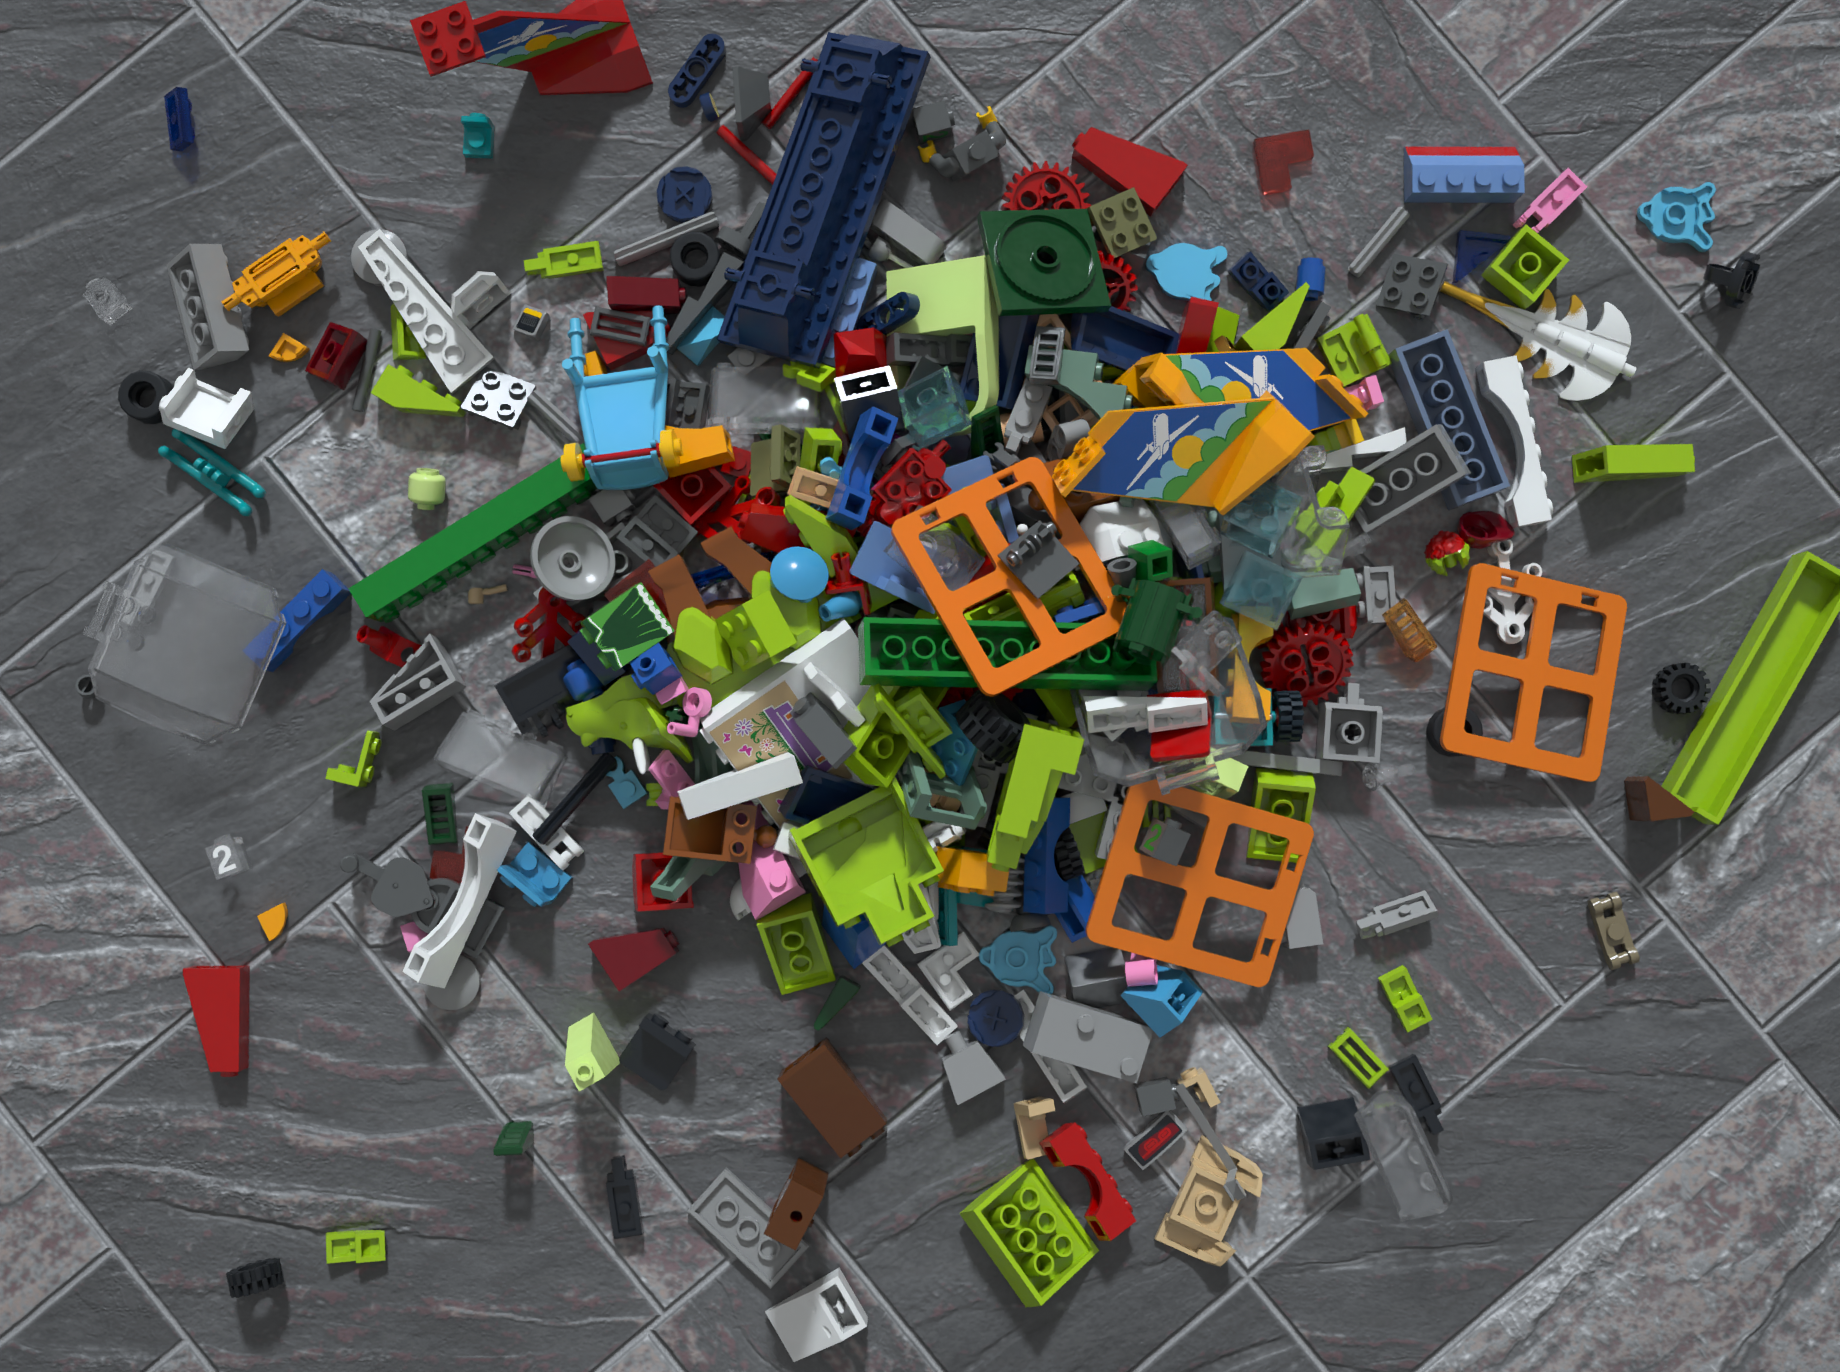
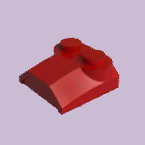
(645, 871)

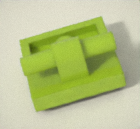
(1353, 350)

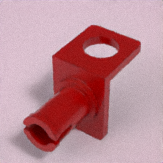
(847, 582)
(386, 643)

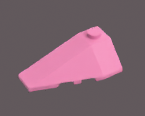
(770, 876)

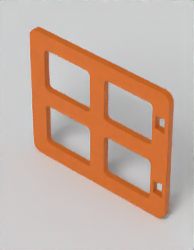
(949, 604)
(1533, 674)
(1199, 883)

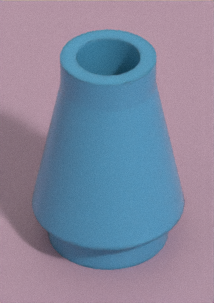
(841, 606)

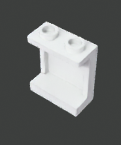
(205, 410)

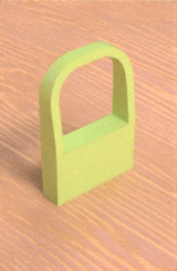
(953, 300)

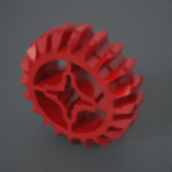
(1124, 281)

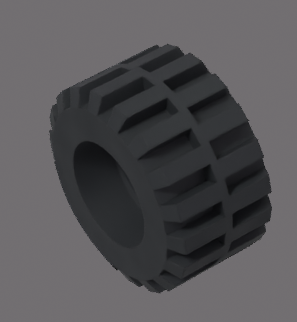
(992, 725)

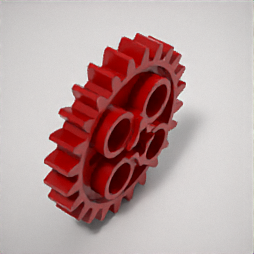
(1032, 186)
(1332, 656)

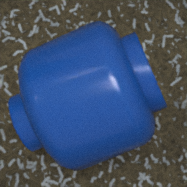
(582, 682)

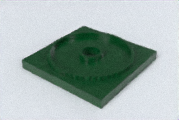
(1026, 284)

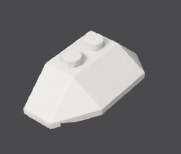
(1116, 527)

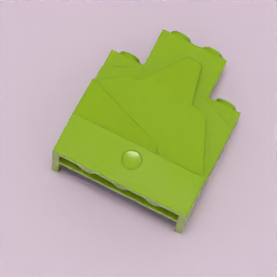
(1030, 789)
(871, 863)

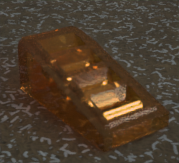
(1421, 643)

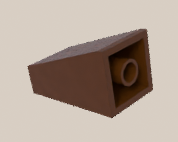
(833, 1098)

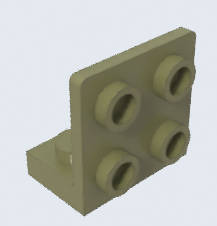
(1122, 223)
(775, 460)

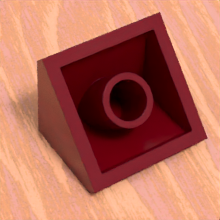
(337, 355)

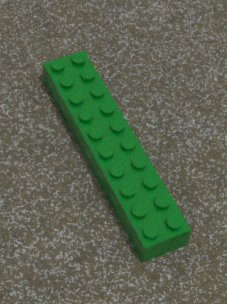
(470, 541)
(924, 656)

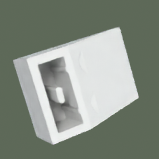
(818, 1316)

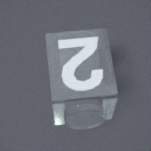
(228, 857)

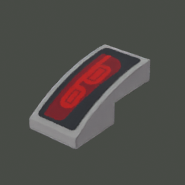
(1155, 1139)

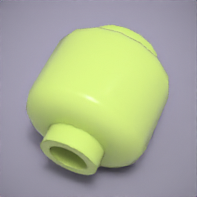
(426, 488)

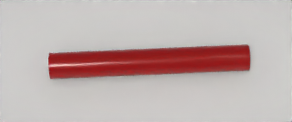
(787, 98)
(747, 154)

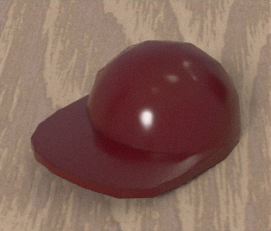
(1483, 529)

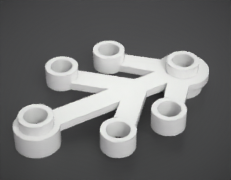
(1508, 599)

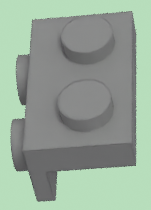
(1377, 593)

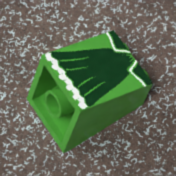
(626, 627)

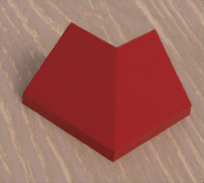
(859, 351)
(694, 492)

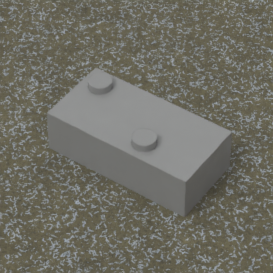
(1410, 477)
(1087, 1037)

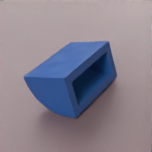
(1079, 908)

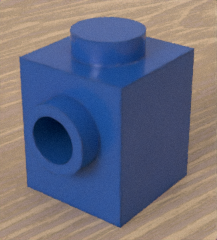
(654, 669)

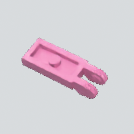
(1553, 200)

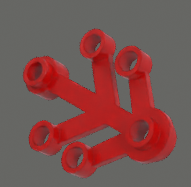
(728, 510)
(548, 629)

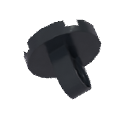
(1738, 279)

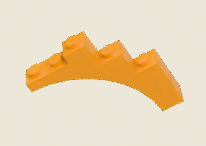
(701, 447)

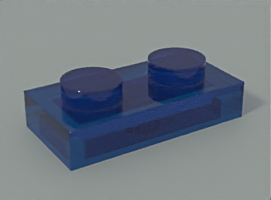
(178, 119)

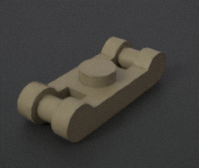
(1613, 931)

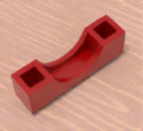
(1107, 1211)

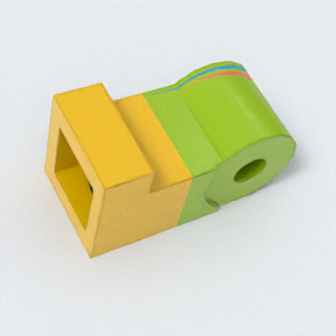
(1338, 436)

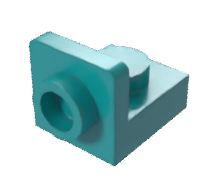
(478, 136)

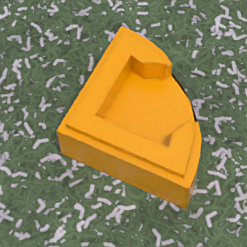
(288, 349)
(274, 921)

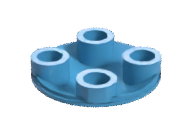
(799, 573)

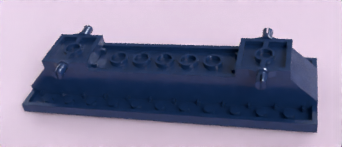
(823, 198)

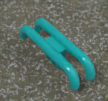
(214, 472)

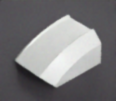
(478, 297)

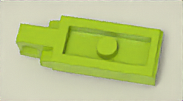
(566, 261)

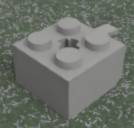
(1362, 719)

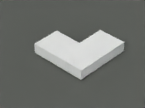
(835, 694)
(942, 970)

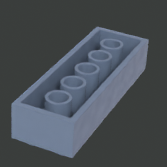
(1441, 394)

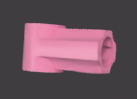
(1141, 971)

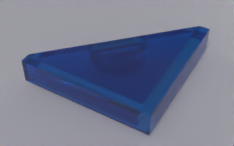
(1474, 249)

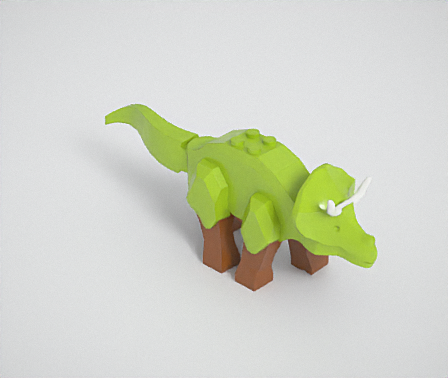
(699, 649)

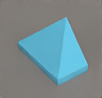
(702, 337)

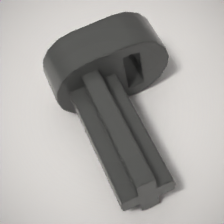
(740, 242)

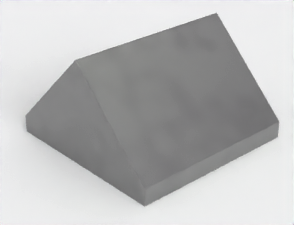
(1097, 977)

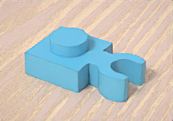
(626, 786)

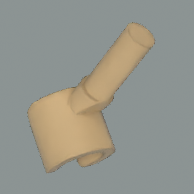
(476, 595)

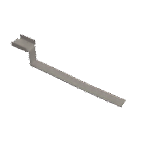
(1231, 1186)

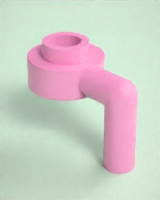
(696, 705)

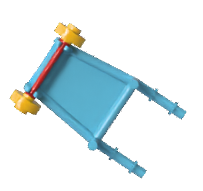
(622, 418)

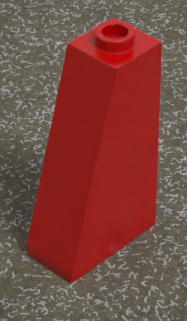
(1128, 166)
(770, 528)
(221, 1014)

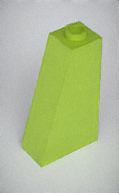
(1633, 462)

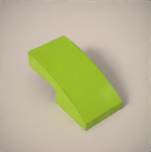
(1404, 998)
(355, 1246)

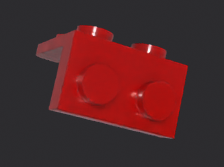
(1183, 742)

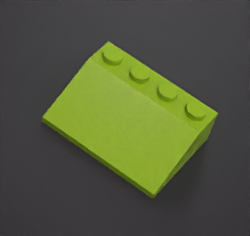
(1029, 1233)

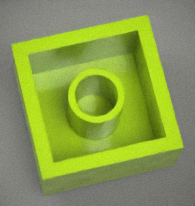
(1525, 267)
(755, 631)

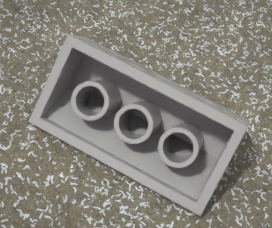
(199, 285)

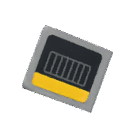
(531, 322)

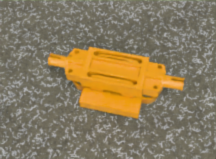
(281, 276)

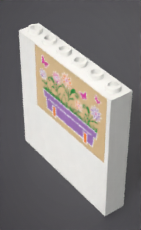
(757, 718)

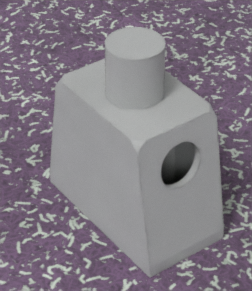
(969, 1068)

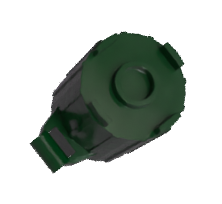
(1152, 619)

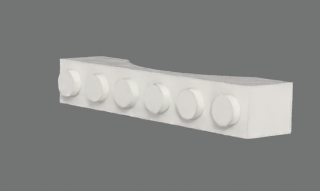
(1502, 386)
(437, 953)

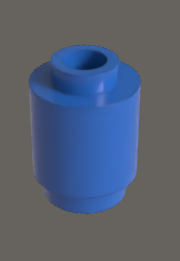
(1313, 272)

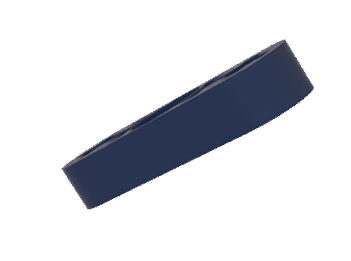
(699, 82)
(898, 317)

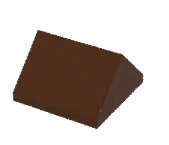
(1651, 801)

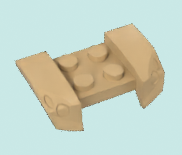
(1204, 1207)

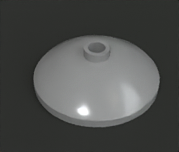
(586, 550)

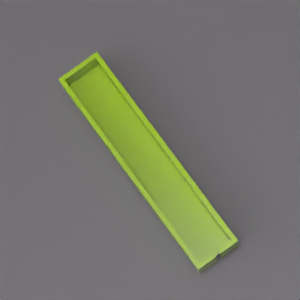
(1756, 687)

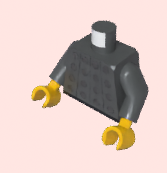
(969, 154)

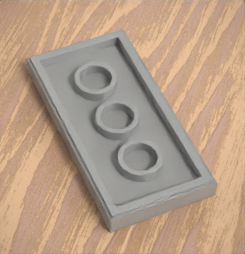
(739, 1222)

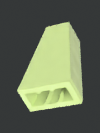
(589, 1052)

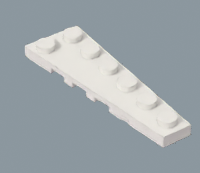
(441, 334)

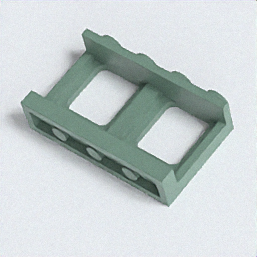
(920, 786)

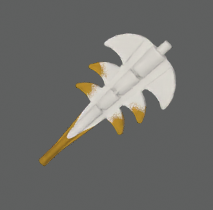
(1594, 354)

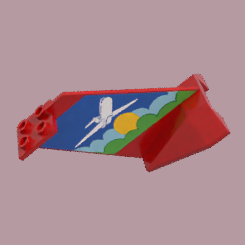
(569, 52)

